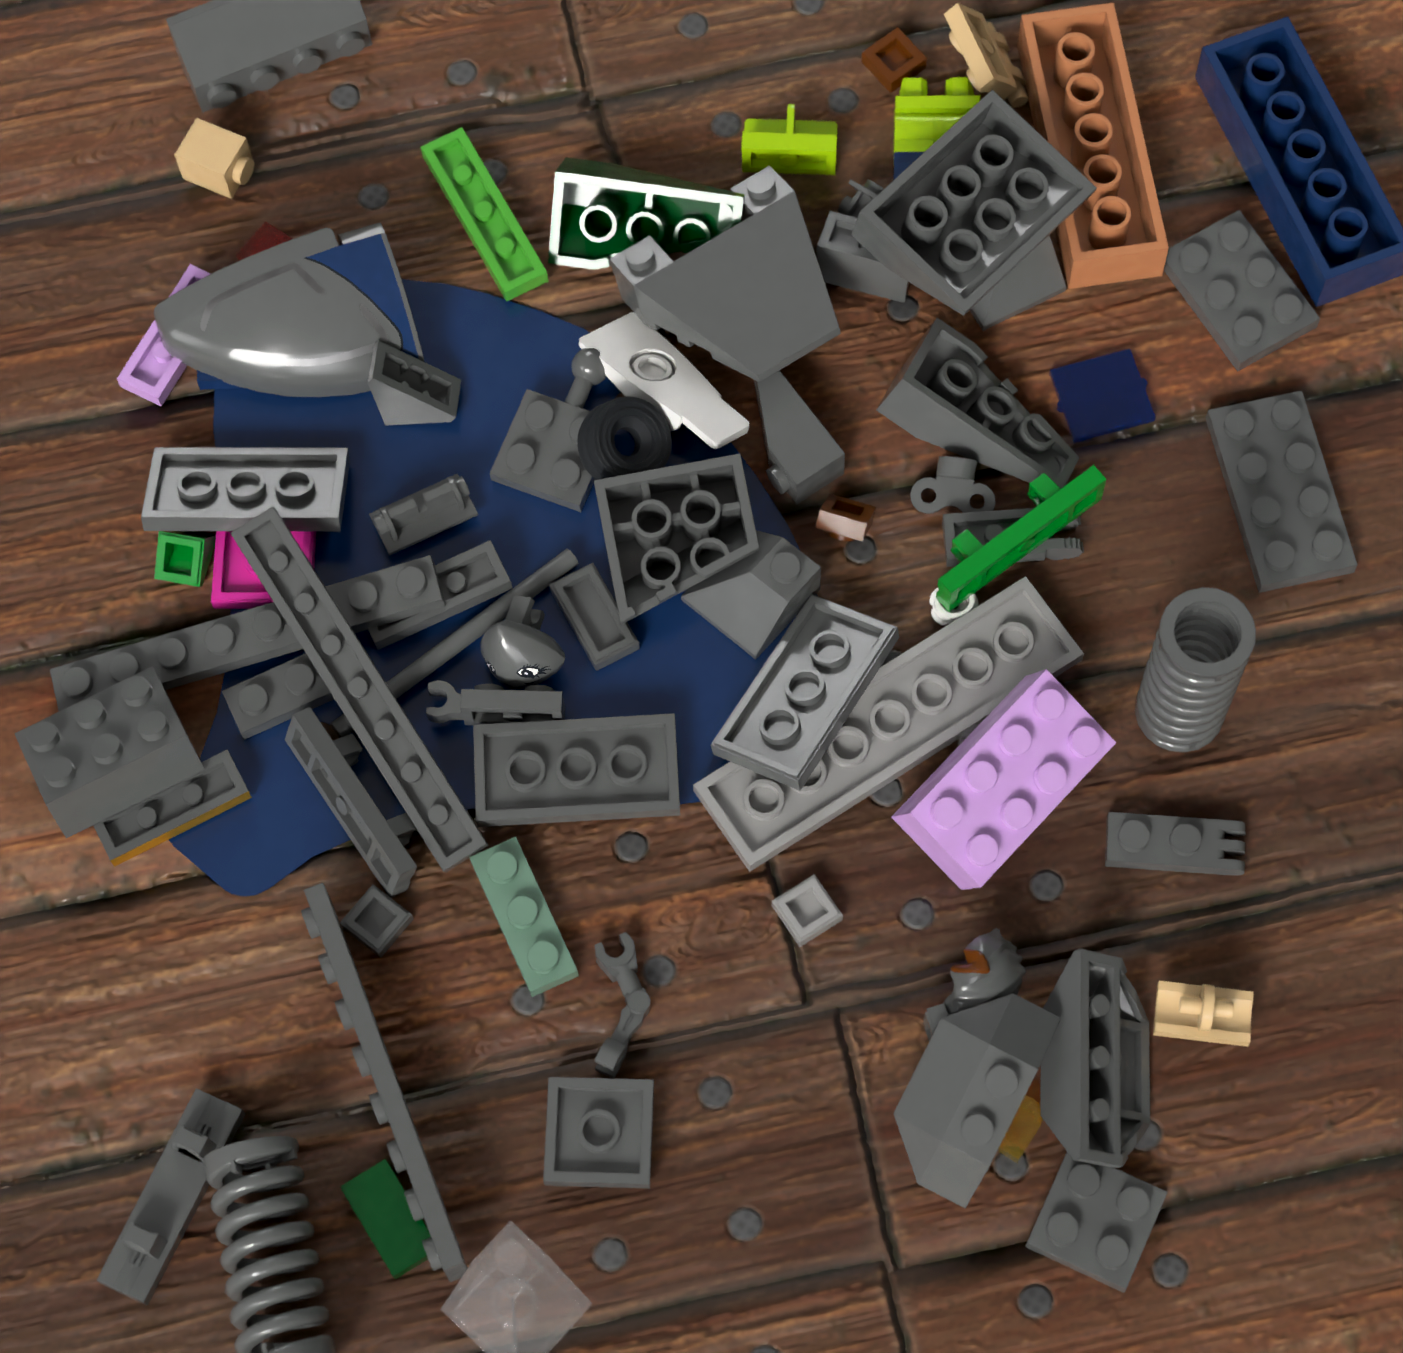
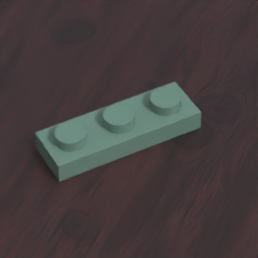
(524, 916)

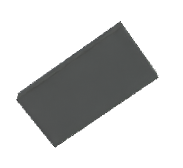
(594, 616)

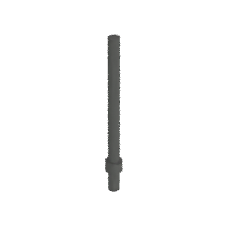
(470, 631)

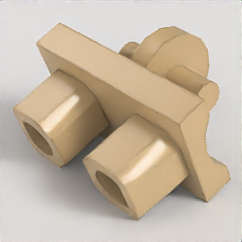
(1203, 1013)

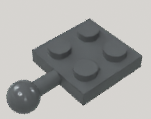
(542, 444)

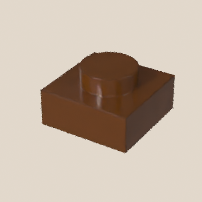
(893, 59)
(845, 518)

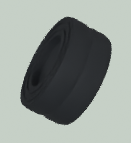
(637, 417)

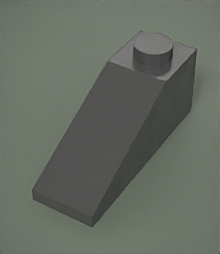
(797, 445)

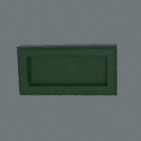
(386, 1217)

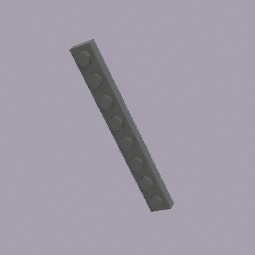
(250, 634)
(359, 689)
(389, 1102)

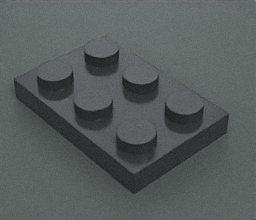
(1239, 290)

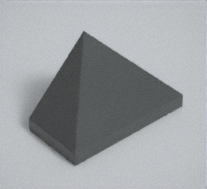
(411, 389)

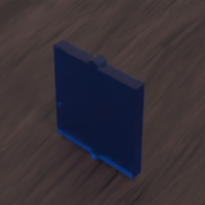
(1102, 395)

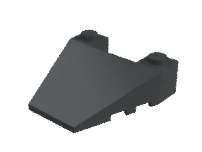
(742, 295)

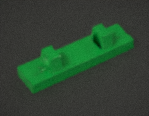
(1053, 511)

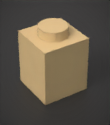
(215, 158)

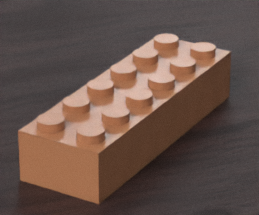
(1090, 115)

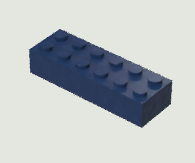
(1302, 161)

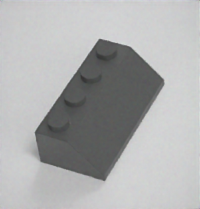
(255, 44)

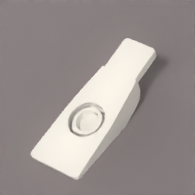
(652, 369)

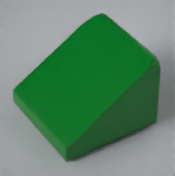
(184, 556)

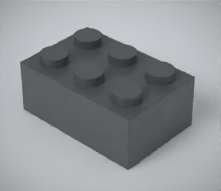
(108, 752)

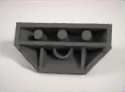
(1096, 1062)
(970, 1091)

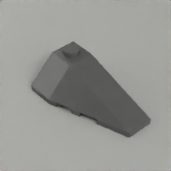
(961, 406)

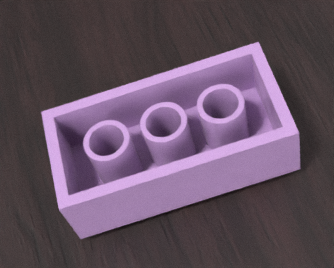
(1003, 780)

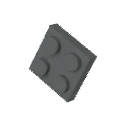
(599, 1132)
(1096, 1221)

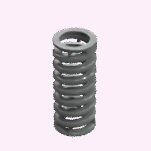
(1194, 669)
(223, 1173)

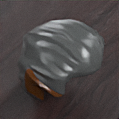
(990, 972)

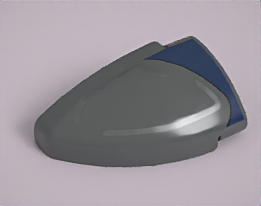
(294, 316)

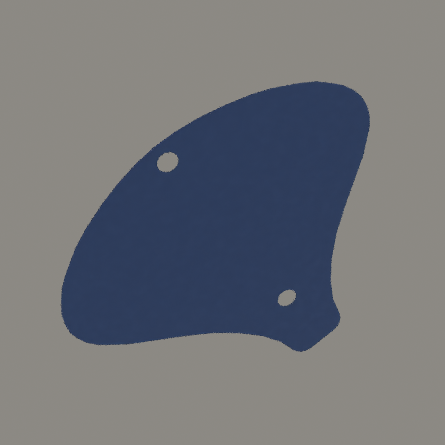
(498, 355)

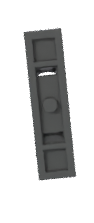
(329, 768)
(169, 1198)

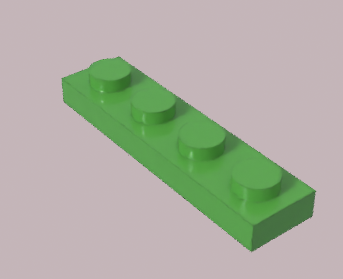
(484, 214)

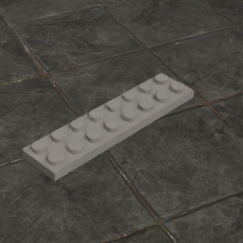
(901, 720)

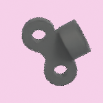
(953, 487)

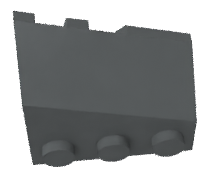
(673, 529)

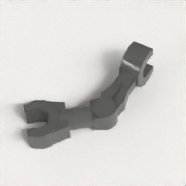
(638, 1004)

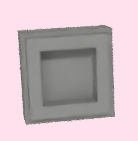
(807, 910)

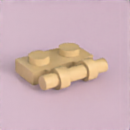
(985, 55)

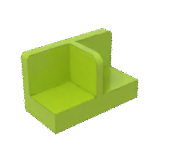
(789, 145)

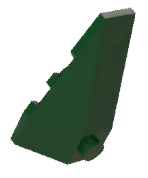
(612, 206)

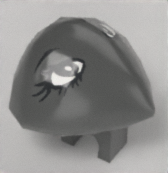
(518, 649)

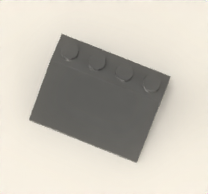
(972, 205)

